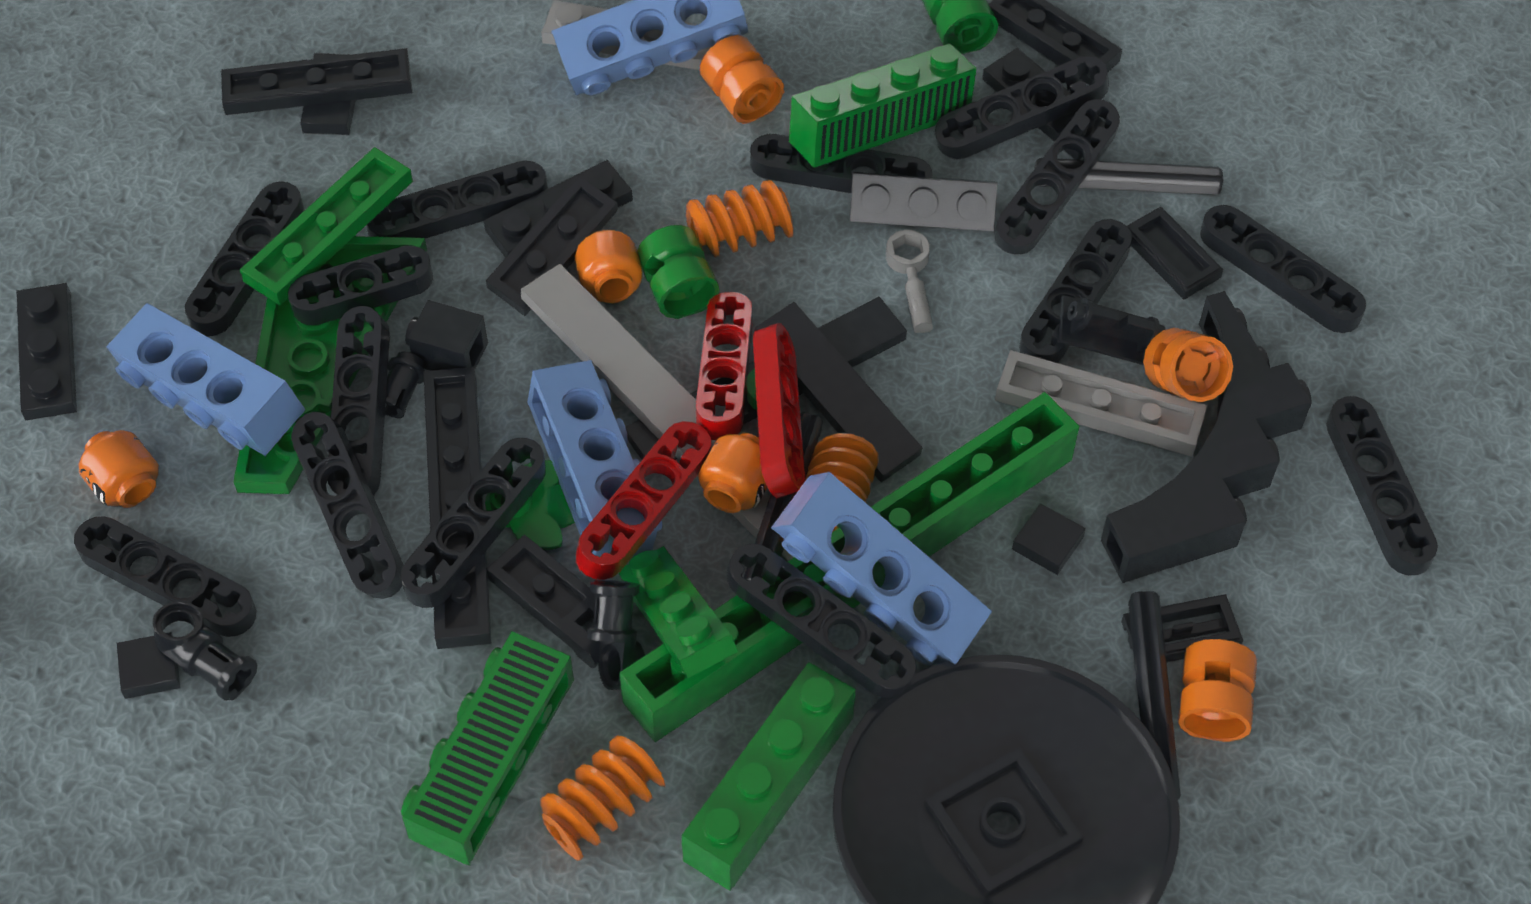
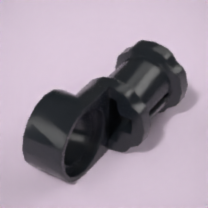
(614, 629)
(202, 651)

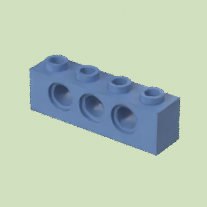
(625, 26)
(205, 379)
(584, 442)
(951, 611)

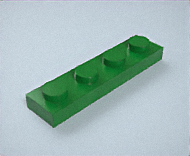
(327, 225)
(678, 612)

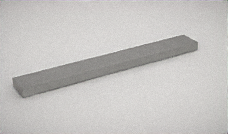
(621, 361)

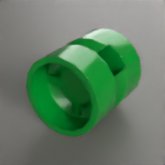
(963, 23)
(677, 271)

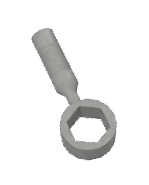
(914, 287)

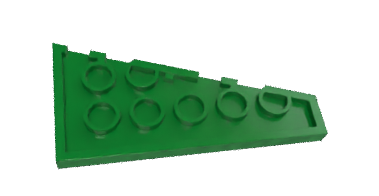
(306, 361)

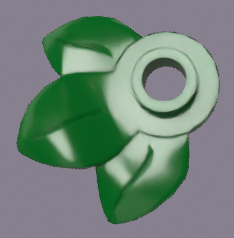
(541, 514)

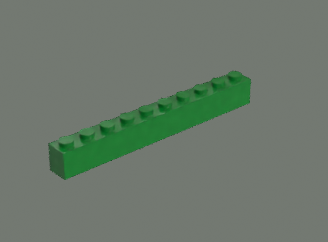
(926, 510)

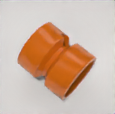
(741, 79)
(1188, 364)
(1217, 690)

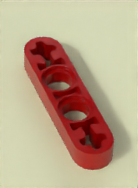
(724, 364)
(778, 410)
(639, 495)

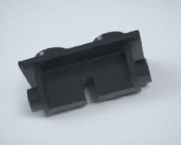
(1106, 329)

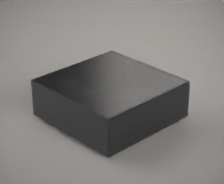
(1048, 539)
(145, 668)

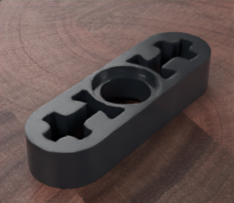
(371, 267)

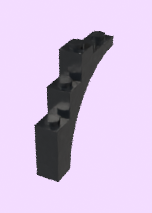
(1201, 506)

